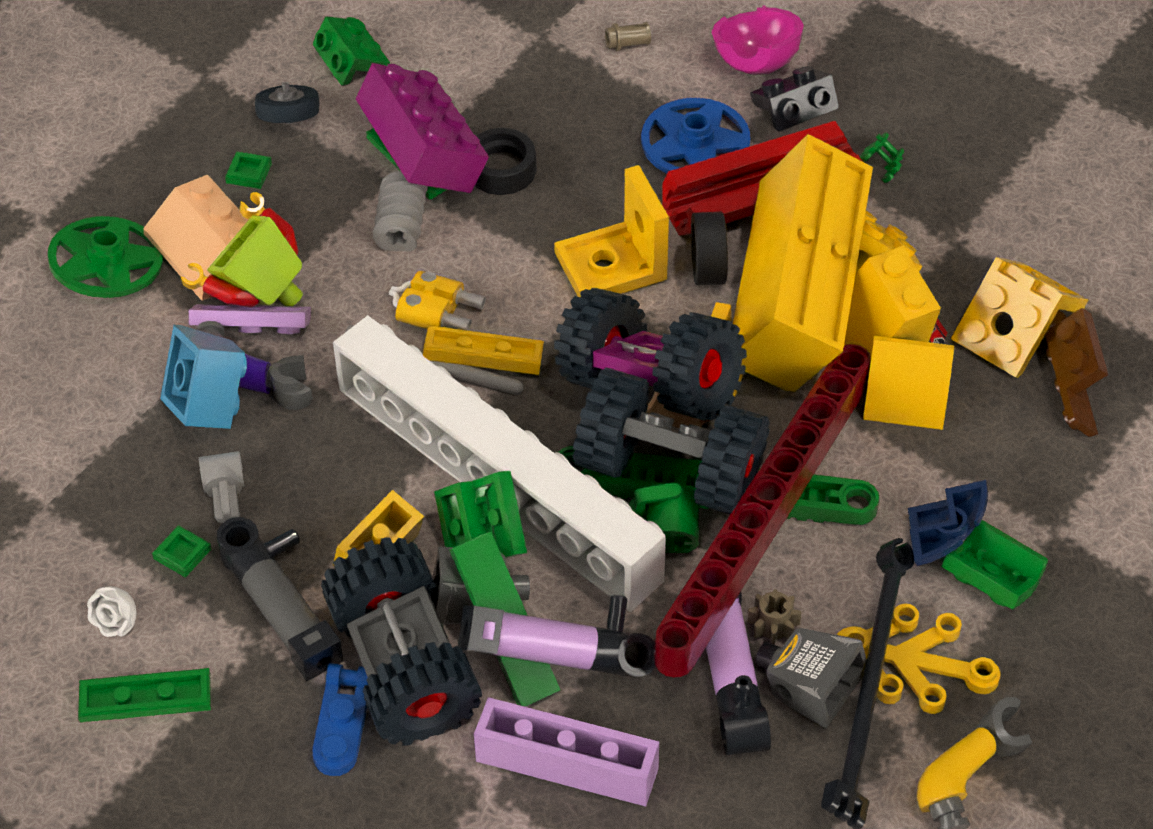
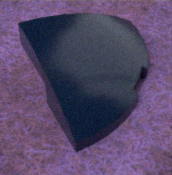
(945, 524)

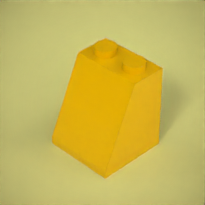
(890, 301)

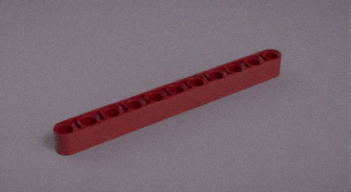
(760, 513)

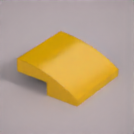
(908, 382)

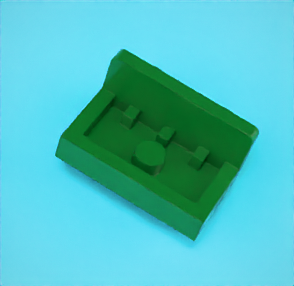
(347, 47)
(997, 565)

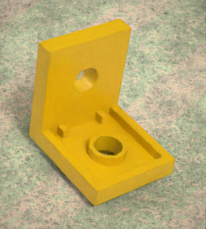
(634, 246)
(1030, 301)

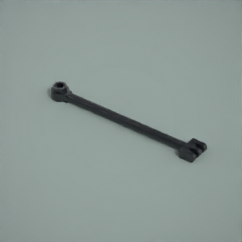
(842, 794)

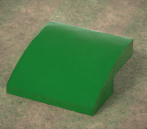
(482, 507)

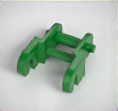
(893, 163)

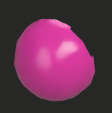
(758, 39)

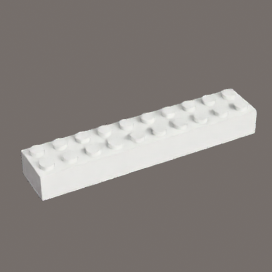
(473, 440)

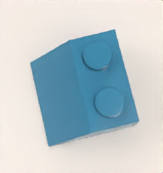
(202, 378)

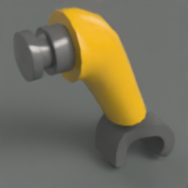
(945, 779)

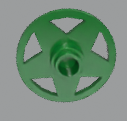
(103, 255)

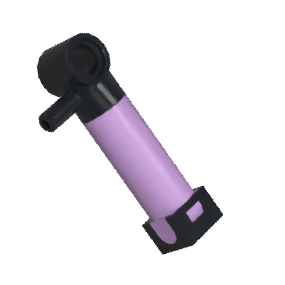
(557, 642)
(741, 713)

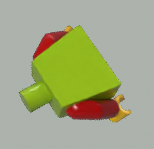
(256, 262)

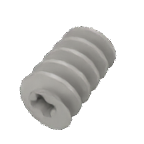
(399, 213)

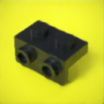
(797, 97)

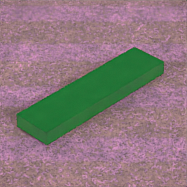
(492, 587)

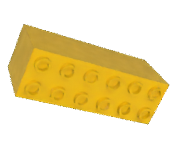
(802, 263)

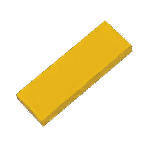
(483, 350)

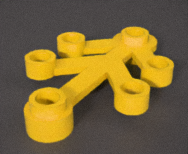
(911, 658)

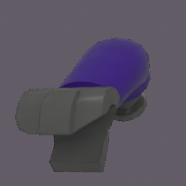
(280, 376)

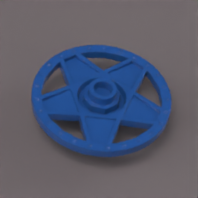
(692, 135)

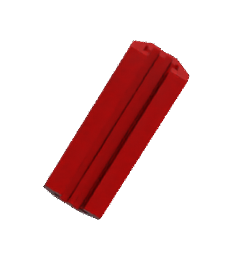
(733, 179)

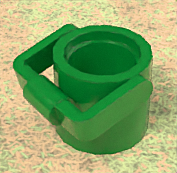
(673, 511)

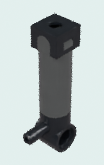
(277, 596)

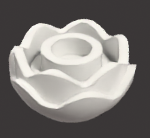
(110, 608)

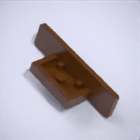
(1077, 365)

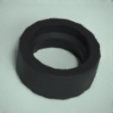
(513, 179)
(709, 248)

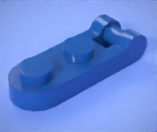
(340, 721)

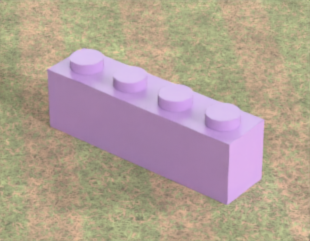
(566, 751)

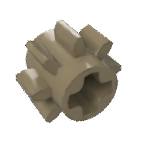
(774, 616)

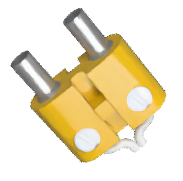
(432, 301)

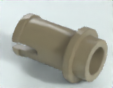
(627, 35)

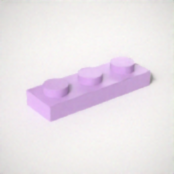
(251, 320)

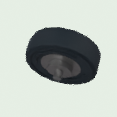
(287, 103)

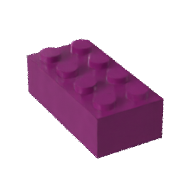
(421, 128)

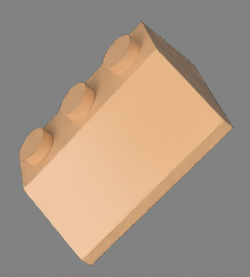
(194, 227)

